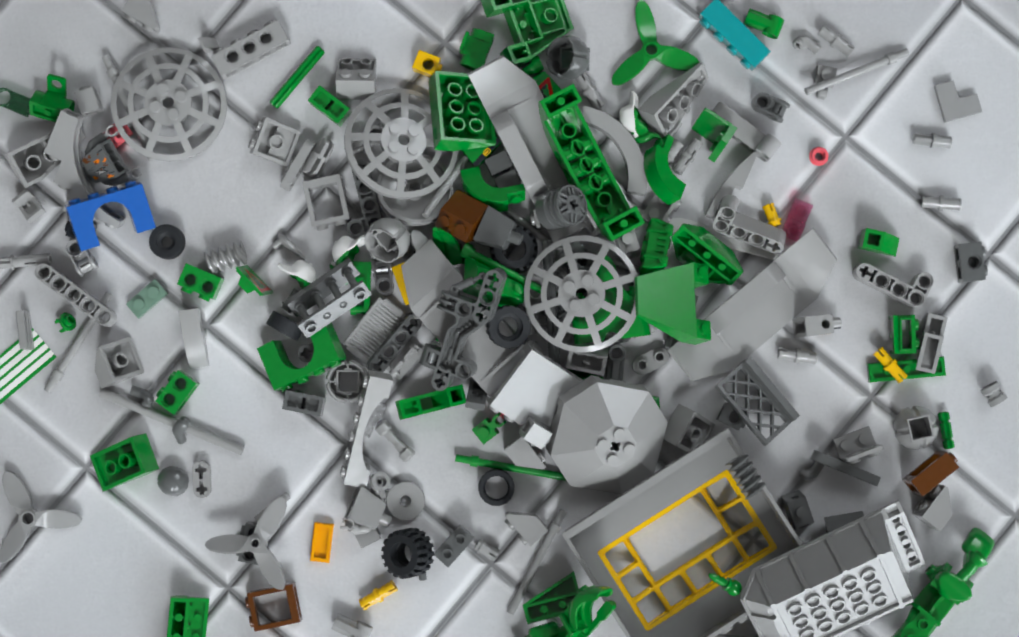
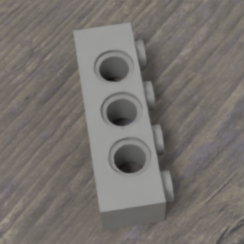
(245, 59)

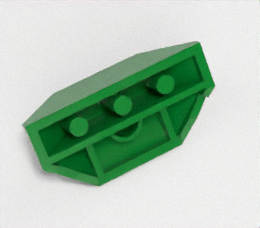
(700, 246)

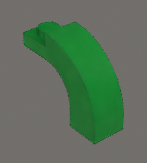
(659, 174)
(495, 197)
(430, 402)

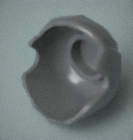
(172, 481)

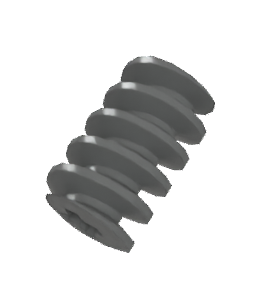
(746, 475)

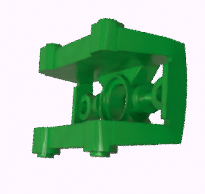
(655, 246)

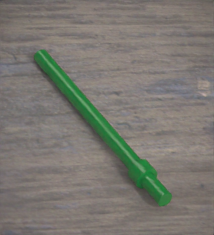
(475, 461)

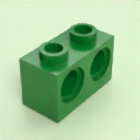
(329, 106)
(202, 277)
(181, 395)

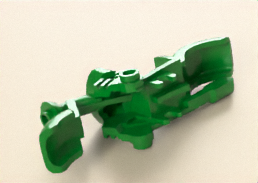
(946, 587)
(578, 616)

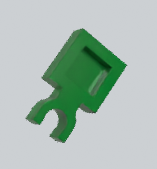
(488, 429)

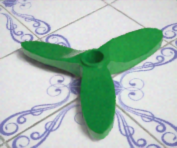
(666, 55)

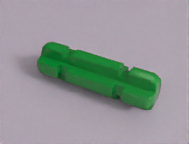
(946, 430)

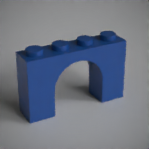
(82, 212)

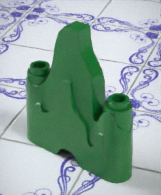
(638, 328)

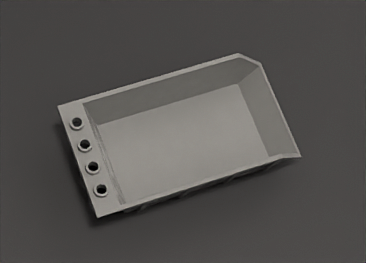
(836, 579)

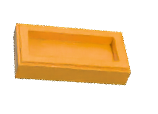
(322, 542)

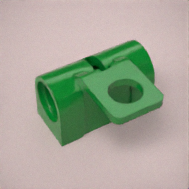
(475, 48)
(50, 103)

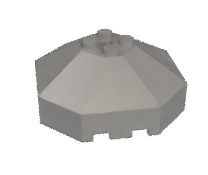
(594, 417)

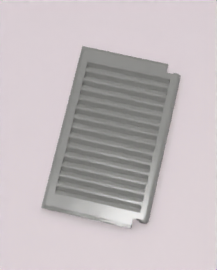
(374, 329)

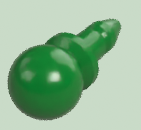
(732, 587)

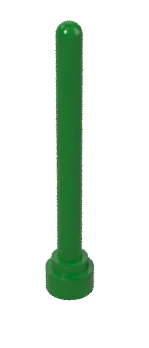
(469, 251)

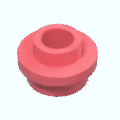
(824, 154)

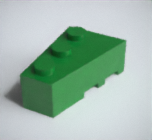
(552, 601)

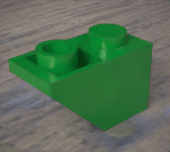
(878, 242)

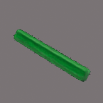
(297, 77)

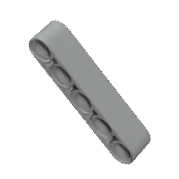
(69, 289)

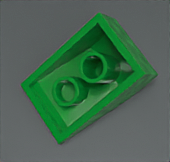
(124, 462)

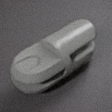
(318, 158)

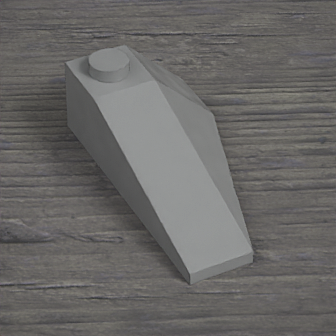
(668, 105)
(30, 161)

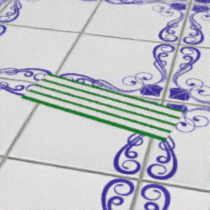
(20, 365)

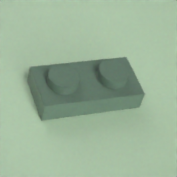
(147, 298)

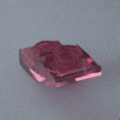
(796, 219)

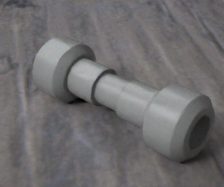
(405, 452)

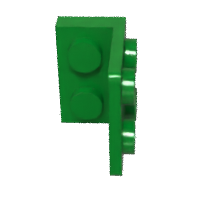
(715, 130)

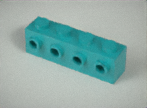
(733, 34)

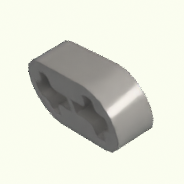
(196, 478)

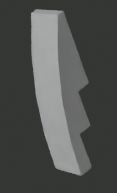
(735, 180)

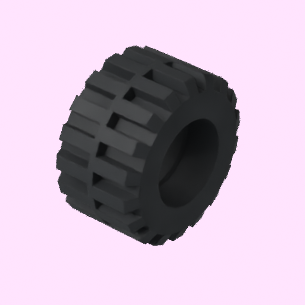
(527, 260)
(395, 555)

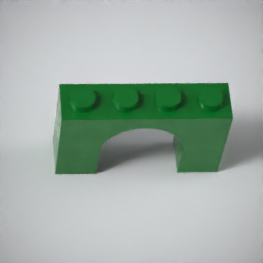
(283, 374)

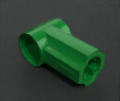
(769, 25)

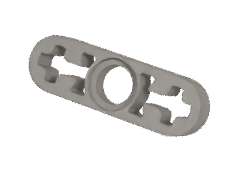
(297, 165)

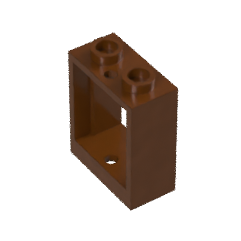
(931, 472)
(293, 601)

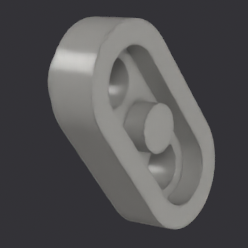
(650, 361)

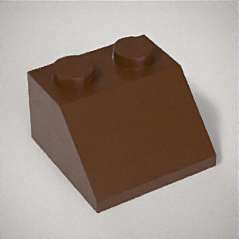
(461, 216)

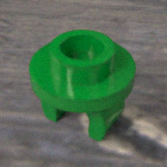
(67, 322)

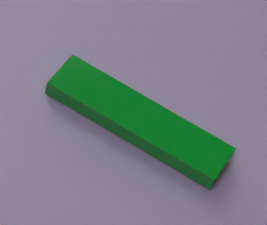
(877, 373)

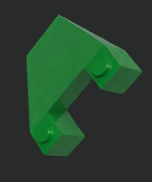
(531, 25)
(668, 302)

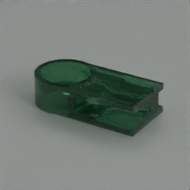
(17, 103)

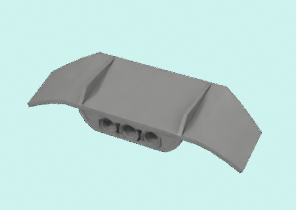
(512, 105)
(424, 278)
(759, 309)

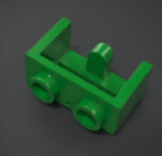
(896, 334)

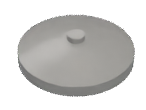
(410, 210)

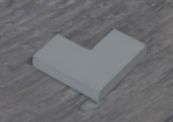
(954, 107)

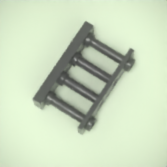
(320, 289)

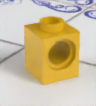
(421, 58)

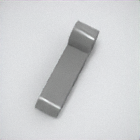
(748, 135)
(747, 229)
(890, 281)

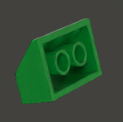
(512, 293)

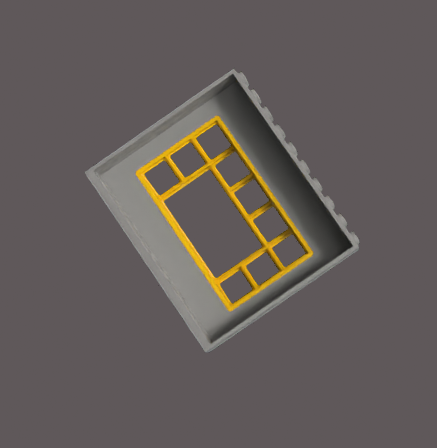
(706, 609)

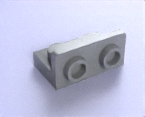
(659, 210)

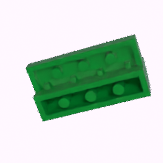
(187, 616)

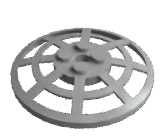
(169, 116)
(393, 149)
(571, 303)

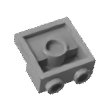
(274, 141)

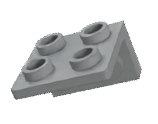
(856, 445)

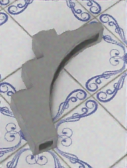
(64, 146)

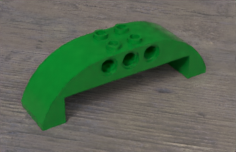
(585, 164)

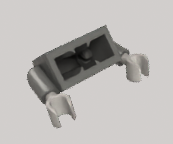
(104, 162)

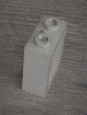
(322, 183)

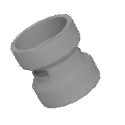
(994, 395)

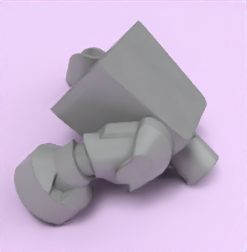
(368, 507)

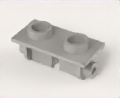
(404, 360)

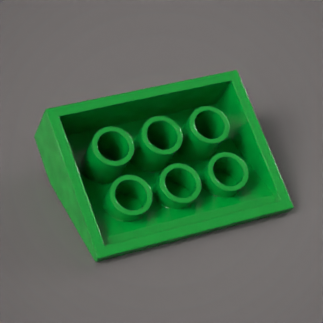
(458, 113)

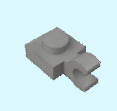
(823, 73)

